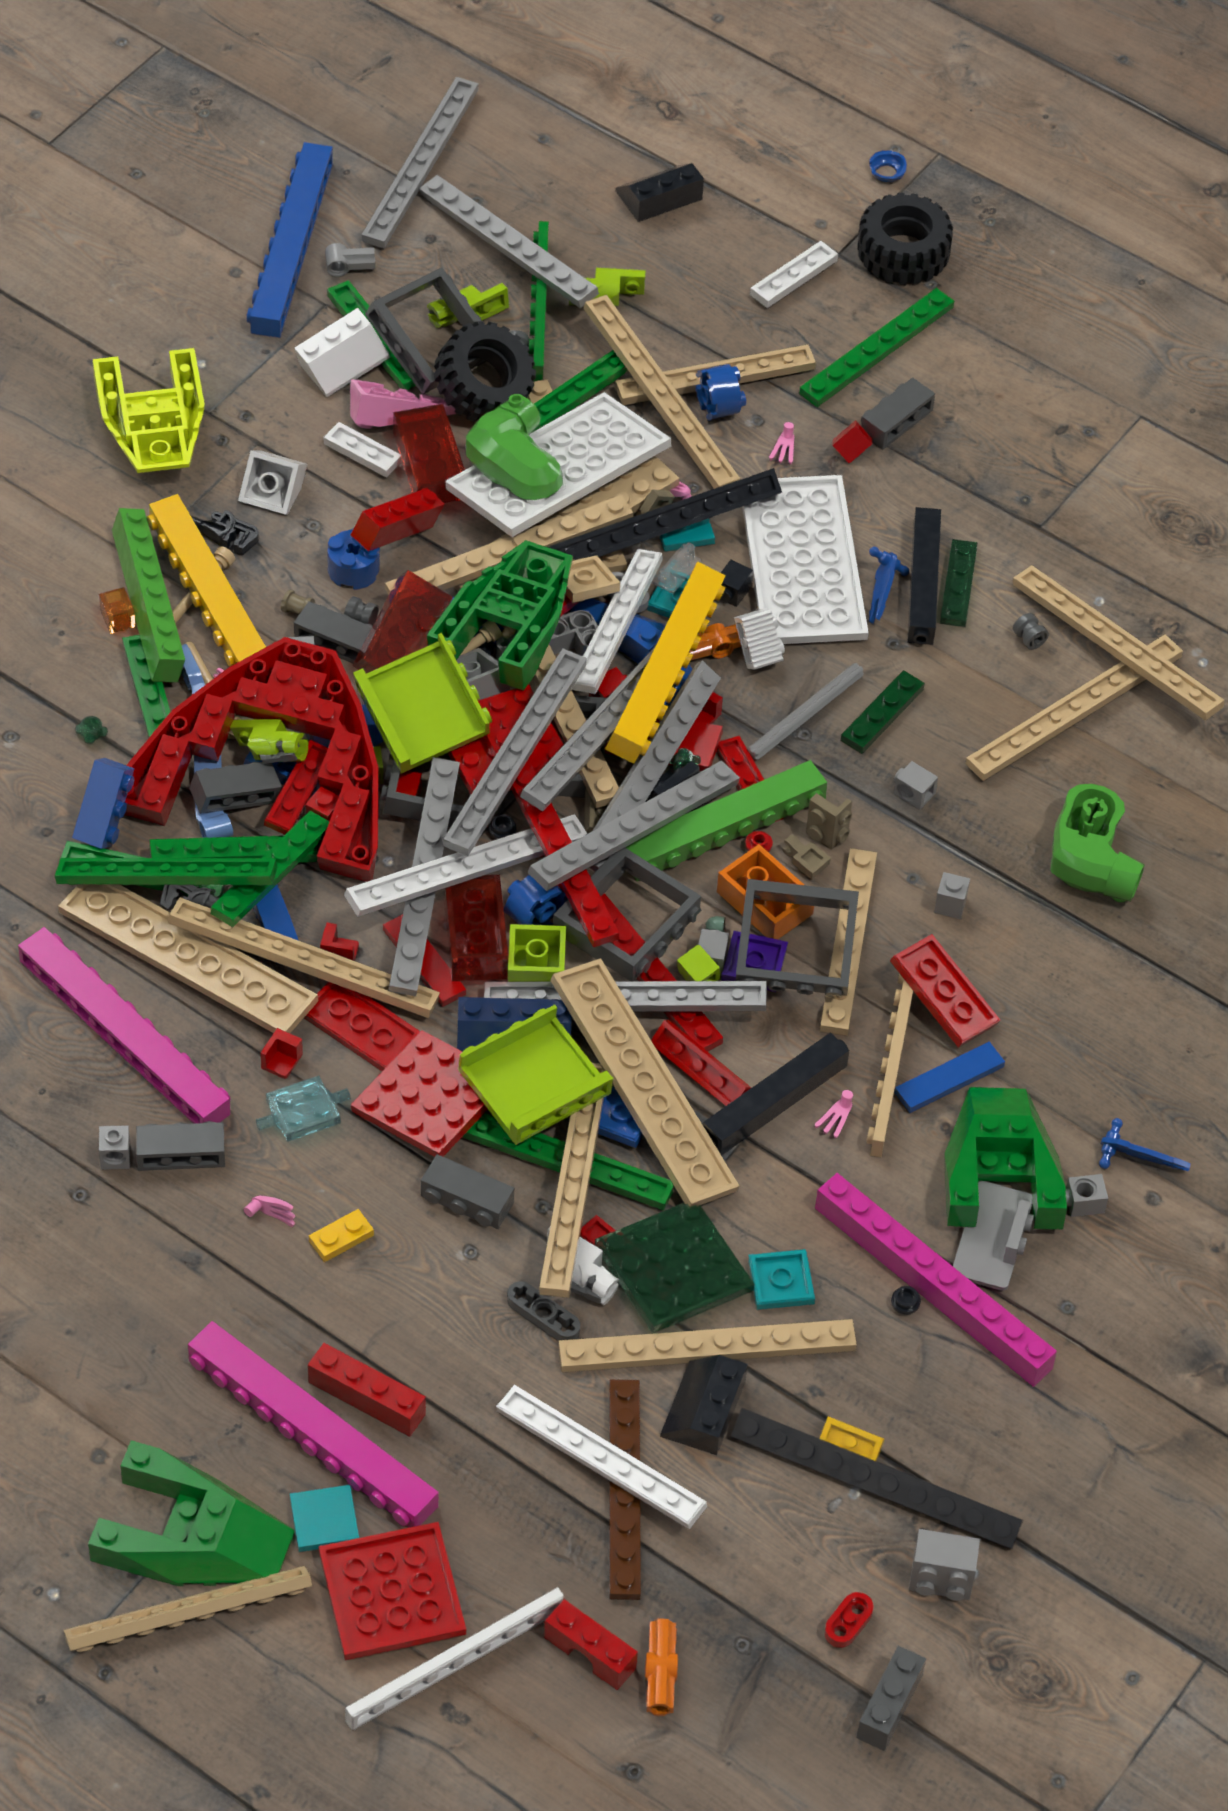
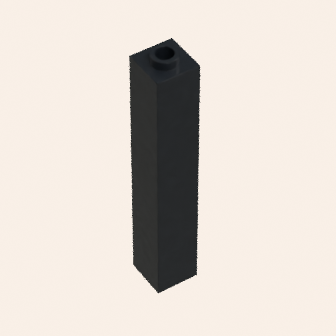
(924, 576)
(777, 1093)

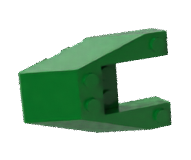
(520, 593)
(1002, 1141)
(209, 1535)

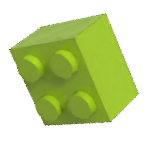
(535, 952)

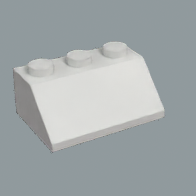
(341, 352)

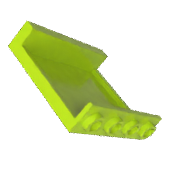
(423, 704)
(533, 1075)

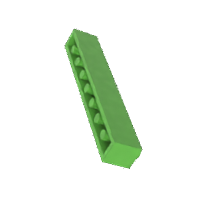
(148, 595)
(731, 817)

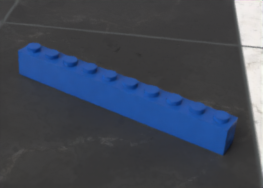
(291, 240)

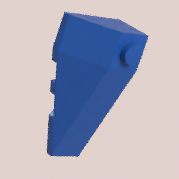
(640, 636)

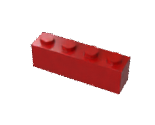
(397, 519)
(366, 1389)

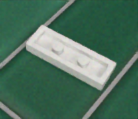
(362, 449)

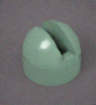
(716, 923)

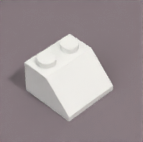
(272, 481)

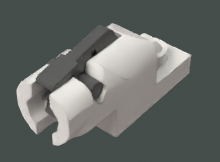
(589, 1275)

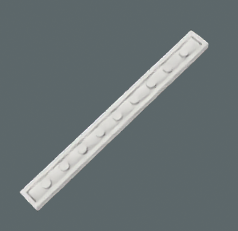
(451, 869)

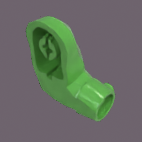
(508, 455)
(1084, 841)

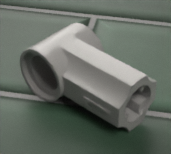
(341, 260)

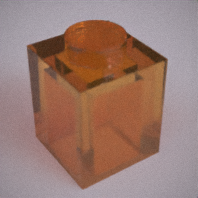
(117, 610)

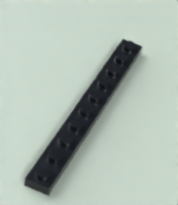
(672, 516)
(877, 1478)

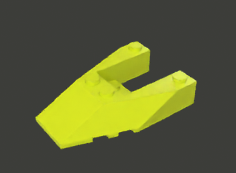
(157, 425)

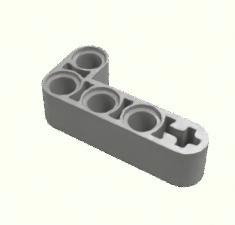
(572, 631)

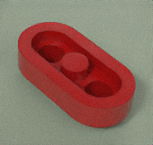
(847, 1621)

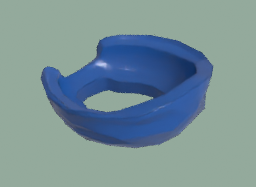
(888, 158)

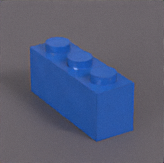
(104, 803)

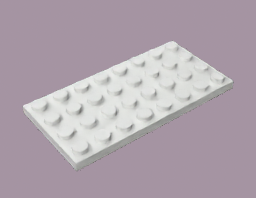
(589, 444)
(806, 561)

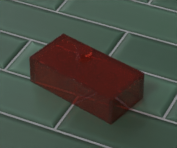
(427, 449)
(402, 622)
(476, 929)

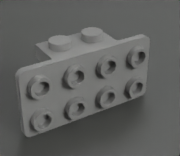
(991, 1248)

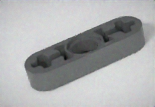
(537, 1301)

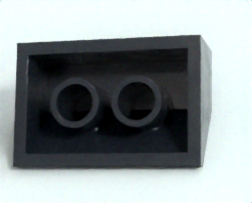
(662, 191)
(705, 1403)

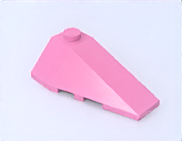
(375, 405)

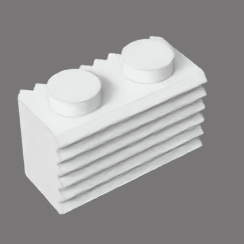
(759, 638)

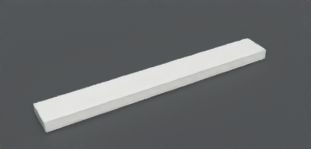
(617, 619)
(602, 1457)
(452, 1660)

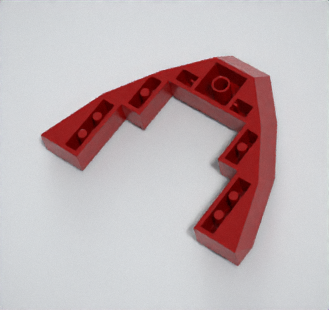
(310, 695)

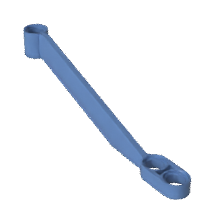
(211, 823)

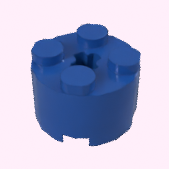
(720, 391)
(350, 562)
(532, 903)

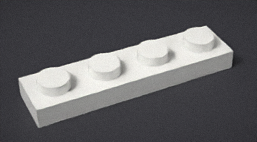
(794, 274)

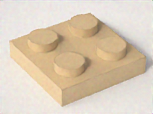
(590, 579)

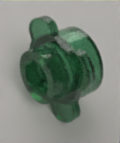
(91, 723)
(684, 757)

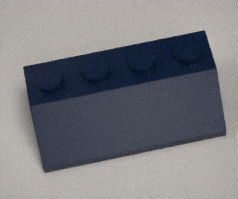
(486, 1016)

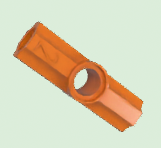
(717, 641)
(661, 1667)

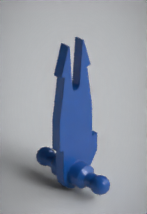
(884, 579)
(1113, 1143)

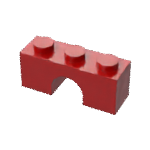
(609, 1655)

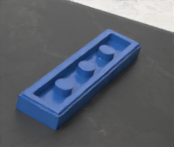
(949, 1077)

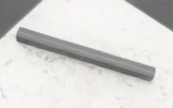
(805, 711)

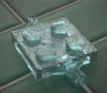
(303, 1108)

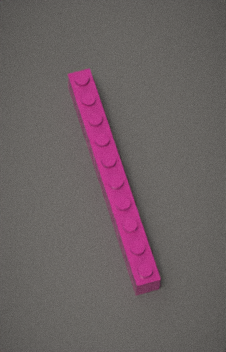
(124, 1028)
(935, 1279)
(313, 1426)

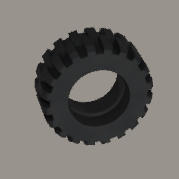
(905, 260)
(499, 349)

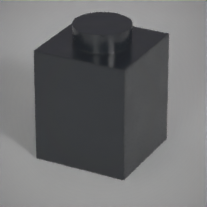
(737, 582)

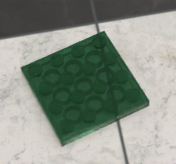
(674, 1265)

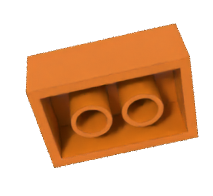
(769, 917)

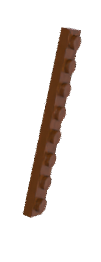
(623, 1506)

